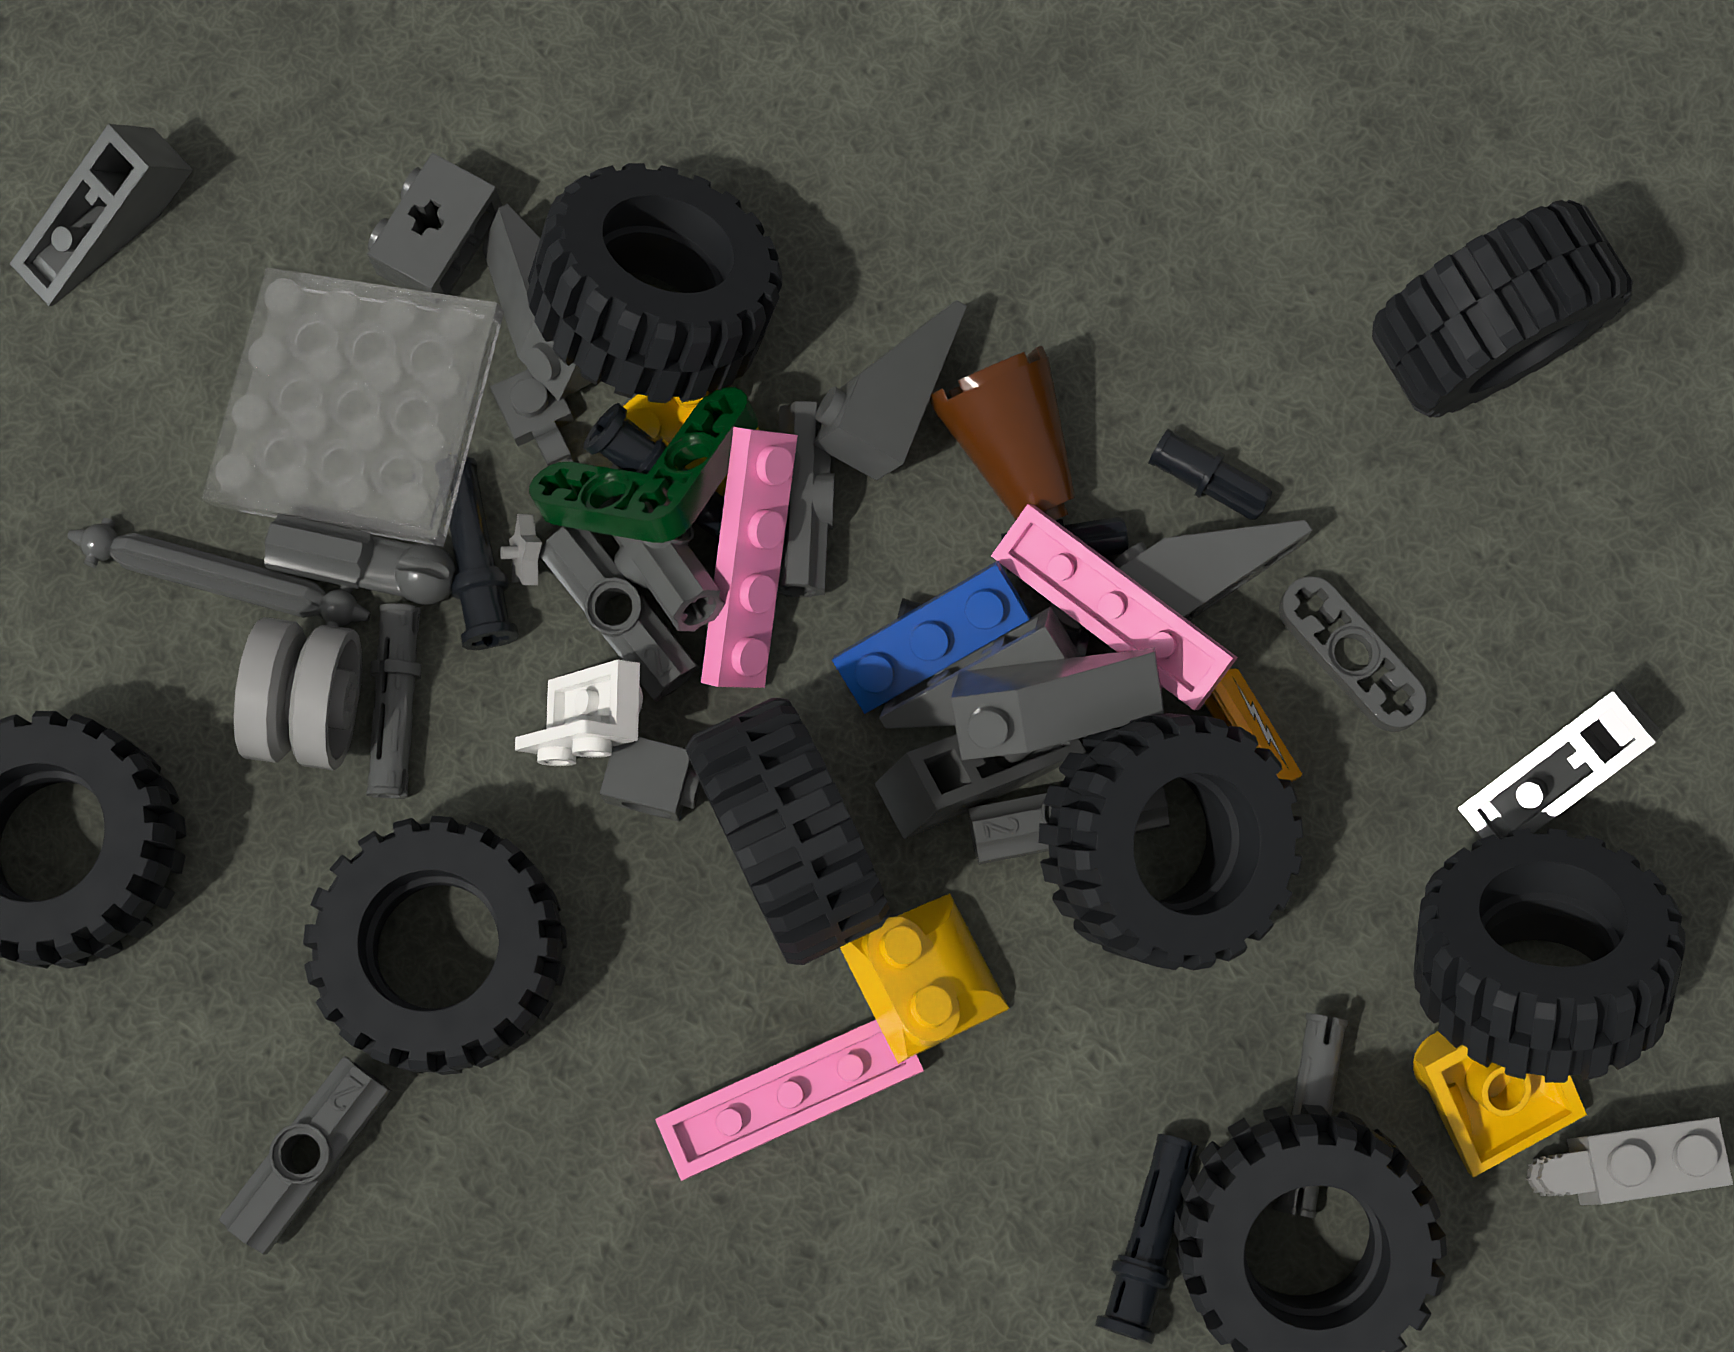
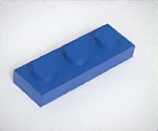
(931, 637)

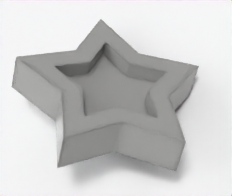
(523, 551)

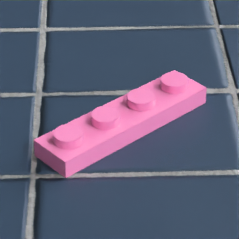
(749, 557)
(1112, 604)
(782, 1099)

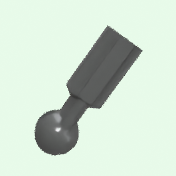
(358, 559)

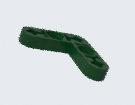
(654, 504)

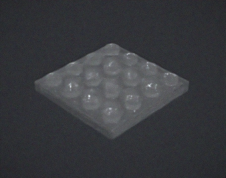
(354, 405)

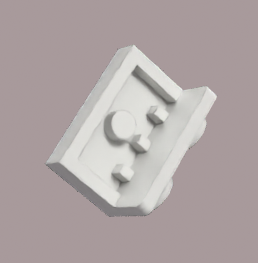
(588, 714)

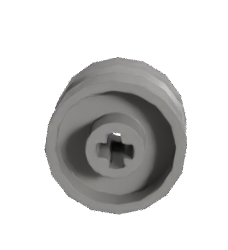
(297, 693)

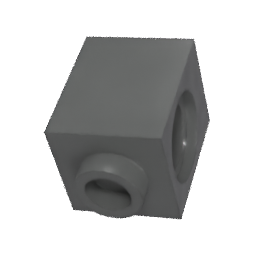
(650, 779)

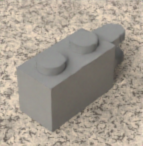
(1636, 1163)

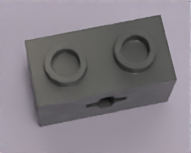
(440, 256)

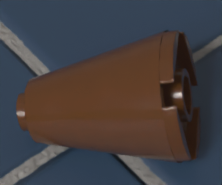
(1012, 432)

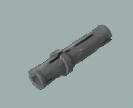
(394, 690)
(1315, 1086)

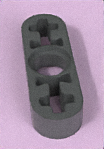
(1355, 628)

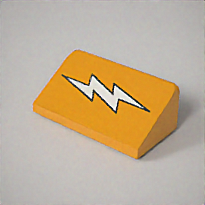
(1238, 707)

